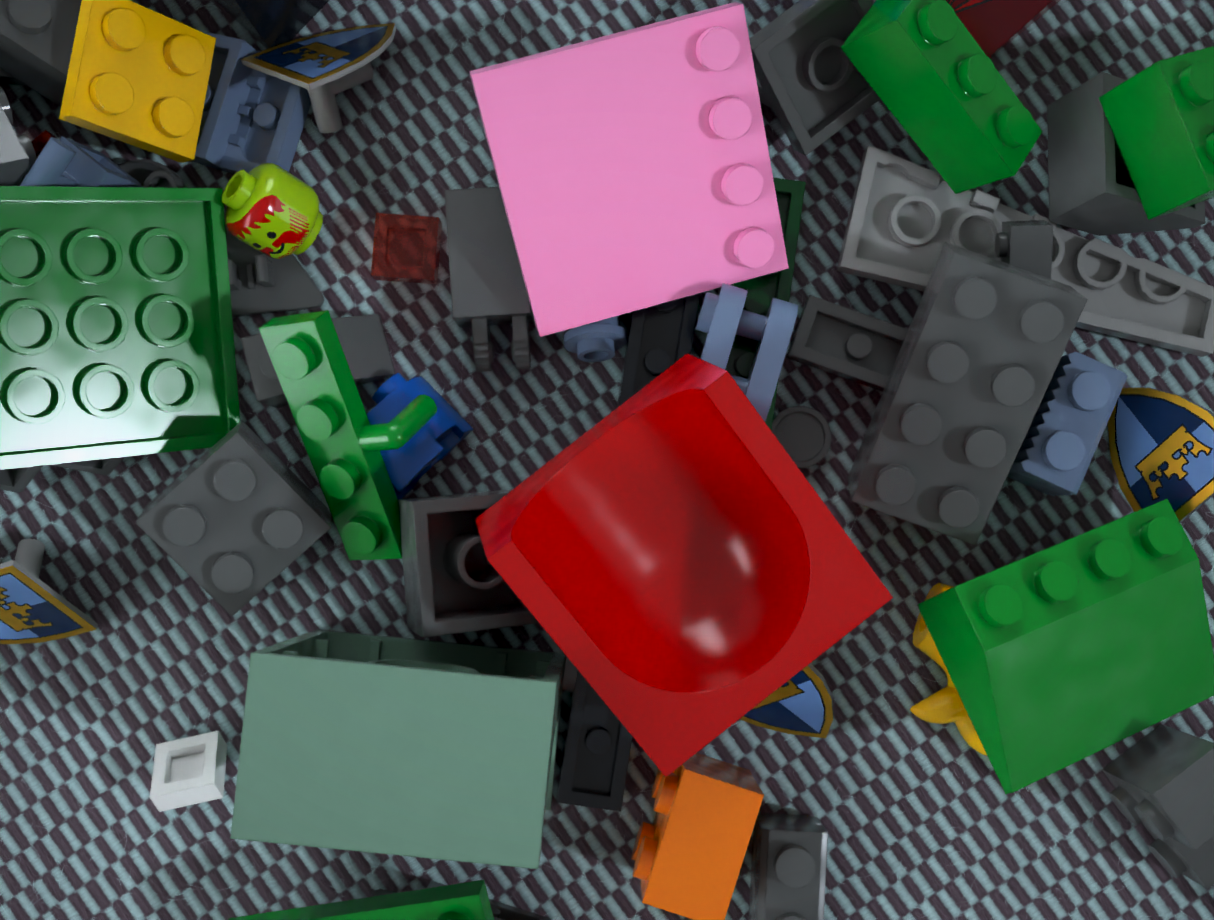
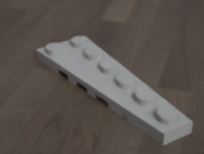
(908, 213)

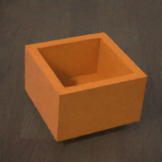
(697, 837)

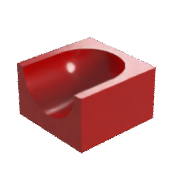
(680, 560)

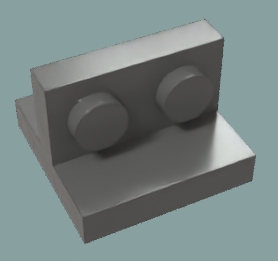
(808, 74)

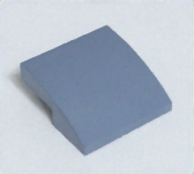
(248, 113)

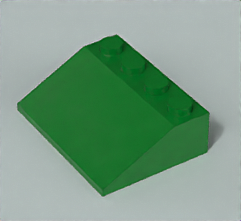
(1078, 643)

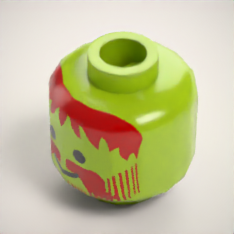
(272, 211)

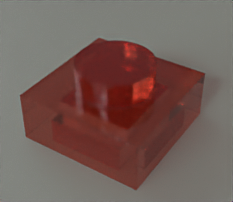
(406, 248)

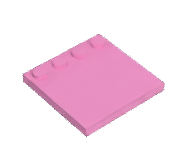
(634, 167)

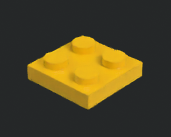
(138, 77)

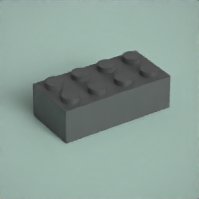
(963, 392)

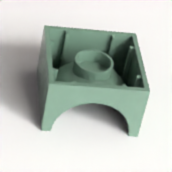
(399, 747)

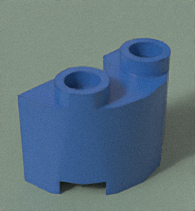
(429, 444)

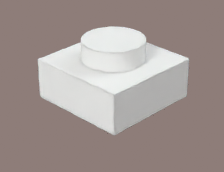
(188, 771)

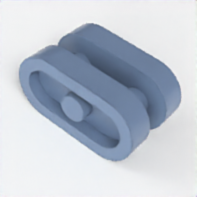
(724, 318)

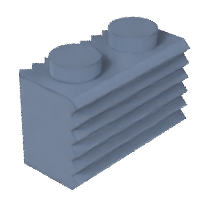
(1068, 425)

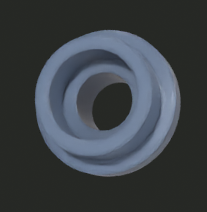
(596, 340)

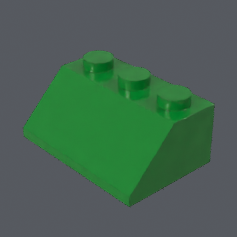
(943, 90)

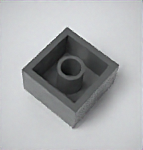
(235, 518)
(446, 569)

